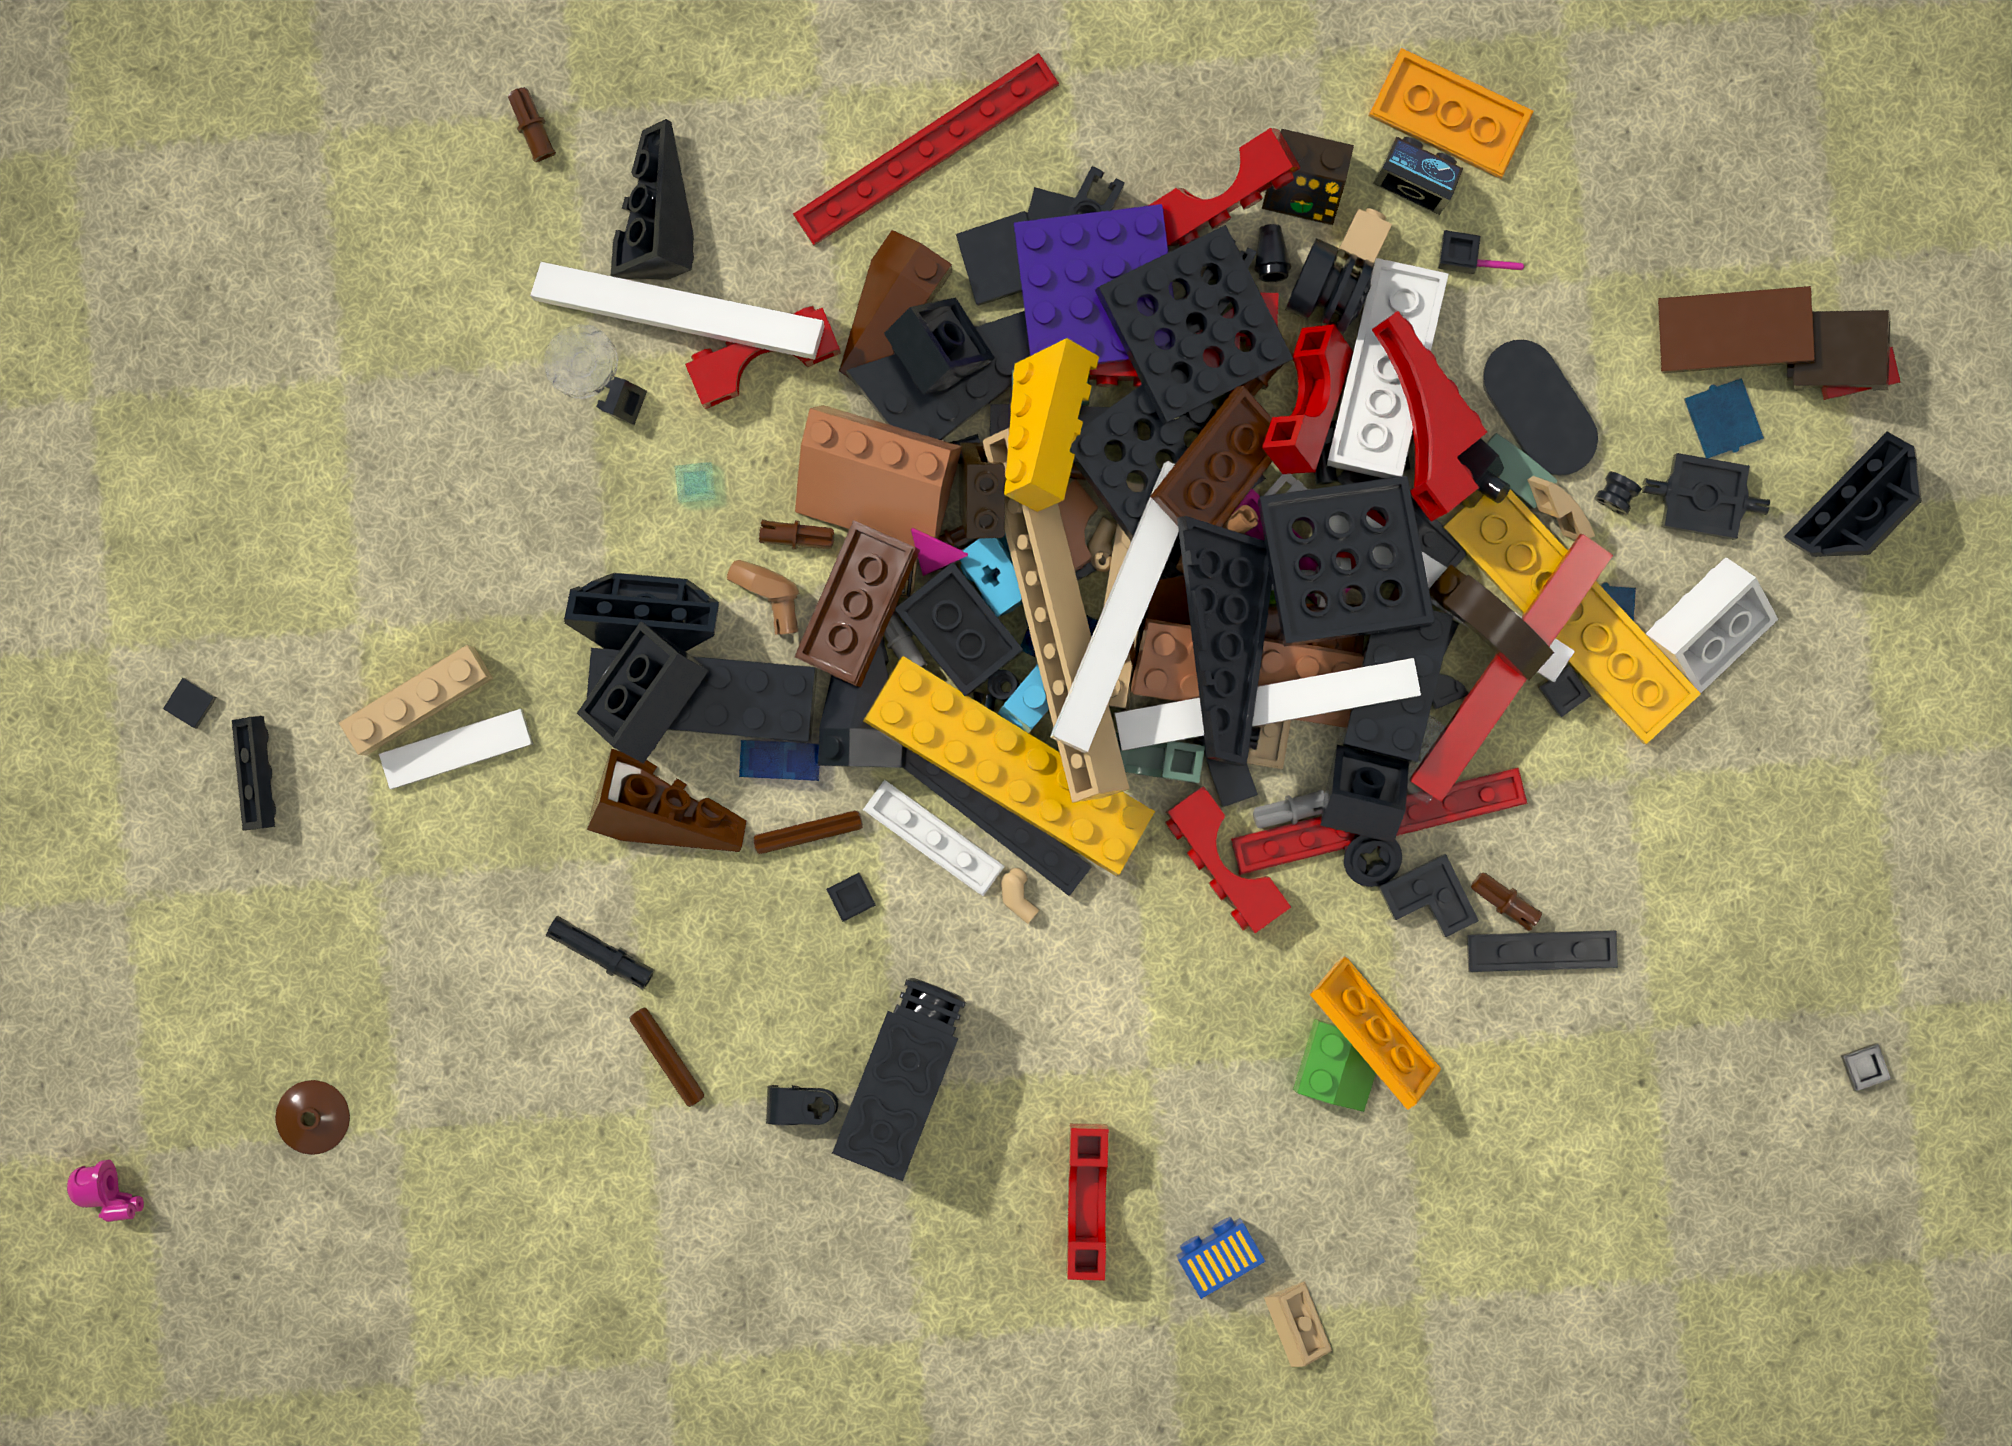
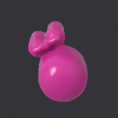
(99, 1188)

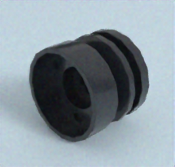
(1330, 286)

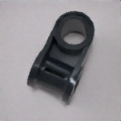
(793, 1105)

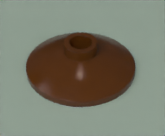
(329, 1110)

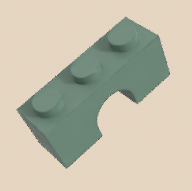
(1165, 760)

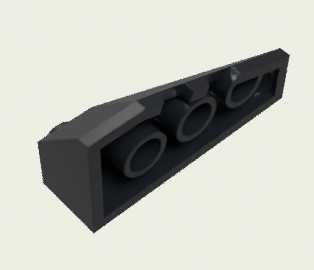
(659, 223)
(842, 732)

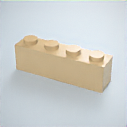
(416, 700)

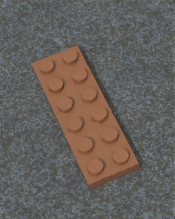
(1168, 666)

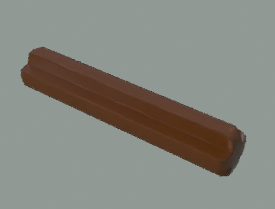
(808, 832)
(666, 1057)

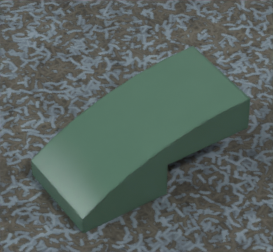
(1518, 468)

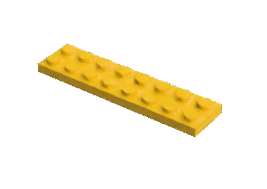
(1607, 643)
(1004, 765)

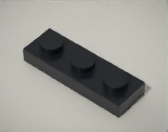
(253, 773)

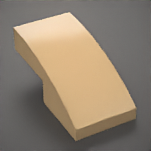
(1558, 503)

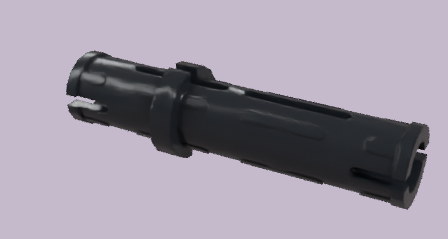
(592, 948)

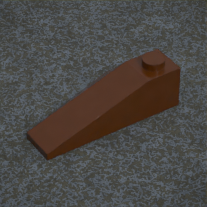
(898, 277)
(646, 809)

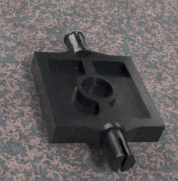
(1705, 496)

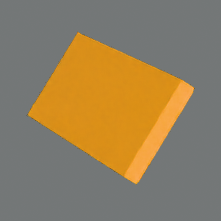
(1451, 113)
(1376, 1032)

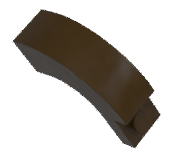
(1492, 621)

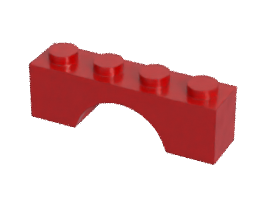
(1263, 164)
(1321, 368)
(719, 372)
(1254, 900)
(1087, 1202)

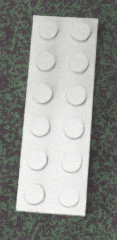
(1374, 412)

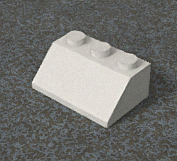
(1714, 623)

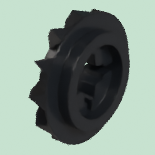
(1377, 871)

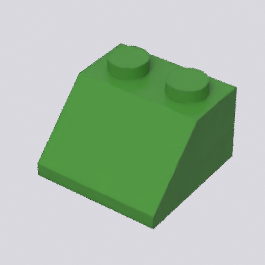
(1333, 1069)

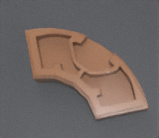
(1075, 513)

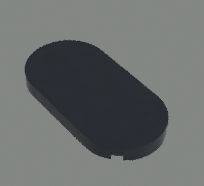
(1540, 407)

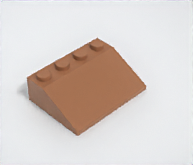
(873, 474)

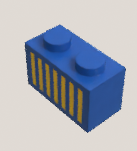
(1219, 1256)

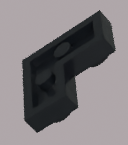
(1434, 886)

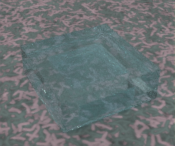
(695, 482)

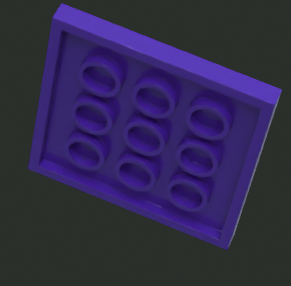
(1071, 257)

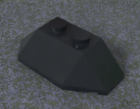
(1863, 503)
(615, 604)

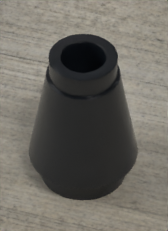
(1272, 255)

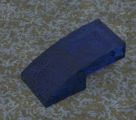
(779, 760)

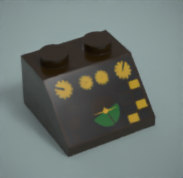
(1318, 182)

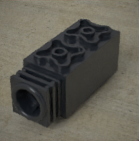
(901, 1080)

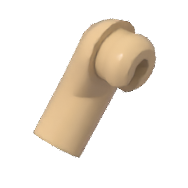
(1100, 544)
(1013, 895)

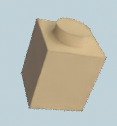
(1365, 236)

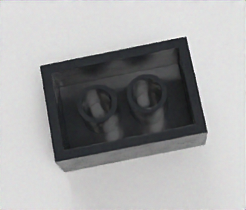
(958, 629)

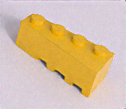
(1046, 422)

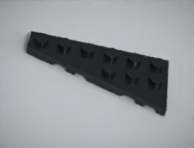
(939, 413)
(1228, 615)

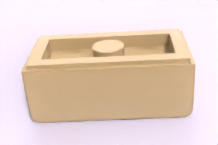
(1298, 1325)

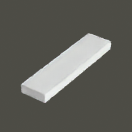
(455, 749)
(933, 838)

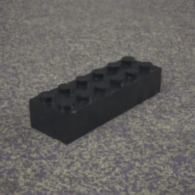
(740, 698)

